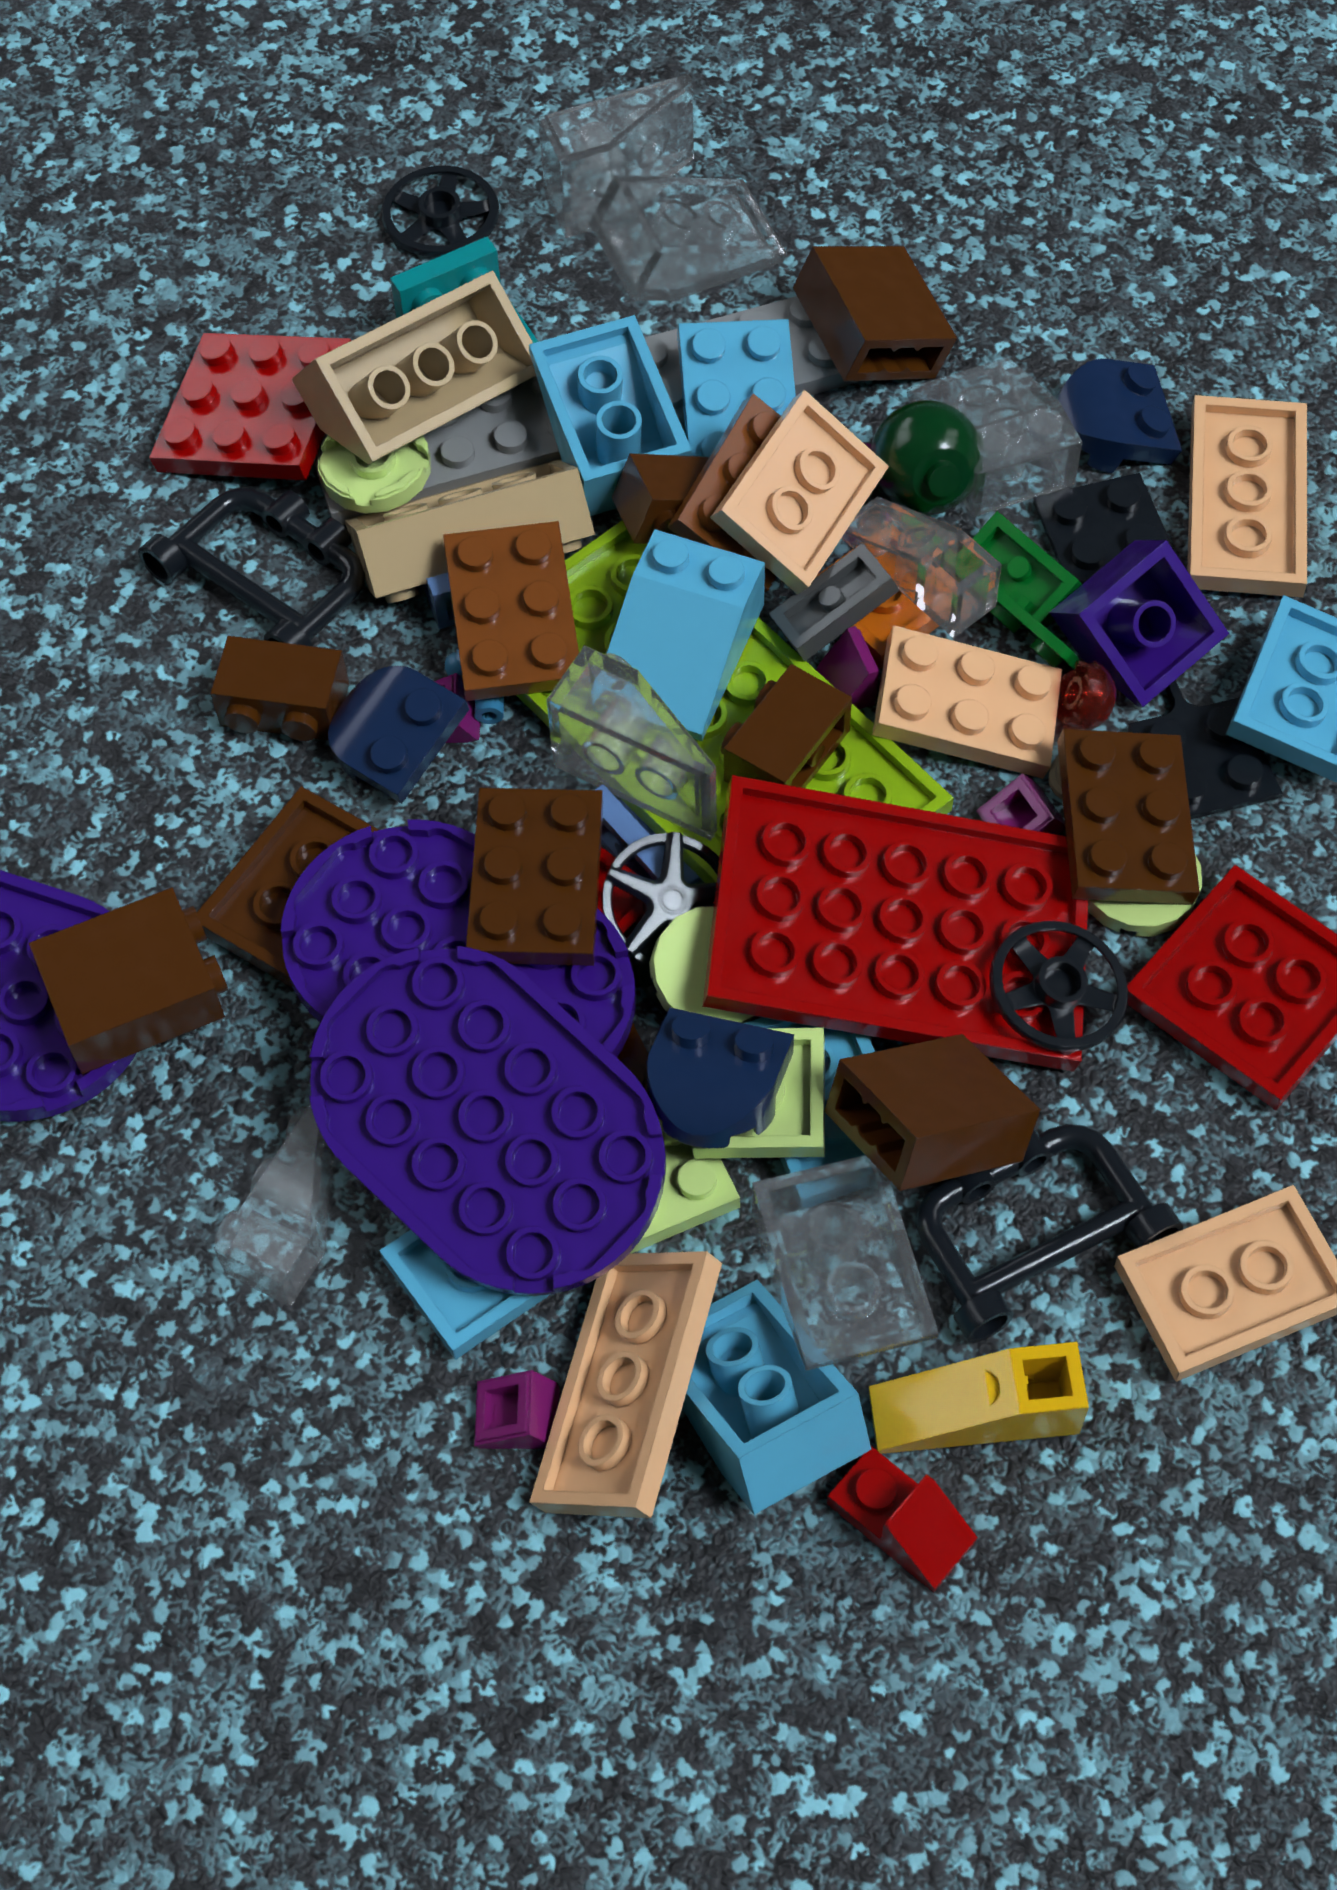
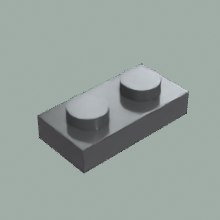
(834, 601)

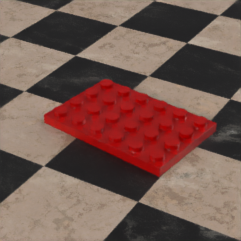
(882, 918)

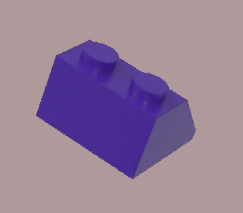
(1141, 619)

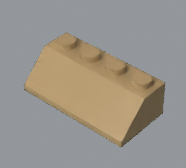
(419, 370)
(408, 544)

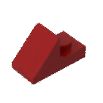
(903, 1517)

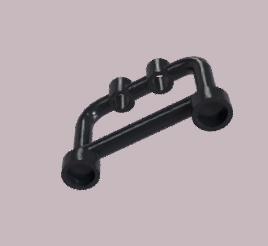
(284, 516)
(982, 1305)

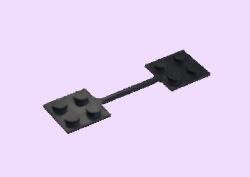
(1086, 532)

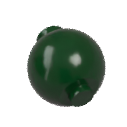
(928, 456)

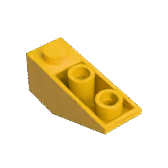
(983, 1400)

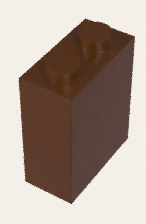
(874, 313)
(130, 979)
(931, 1111)

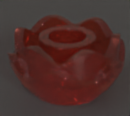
(1086, 696)

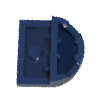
(1120, 414)
(393, 728)
(715, 1077)

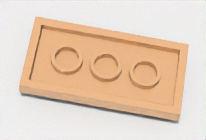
(1248, 496)
(626, 1386)

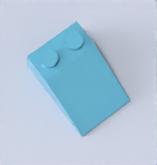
(605, 403)
(688, 623)
(760, 1408)

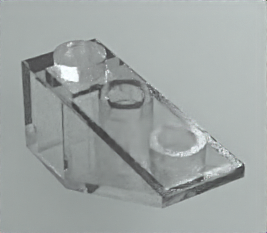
(929, 562)
(284, 1220)

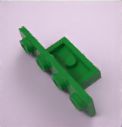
(1028, 587)

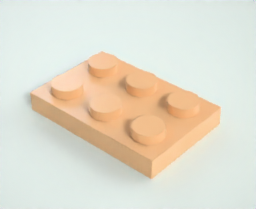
(800, 492)
(968, 702)
(1232, 1282)

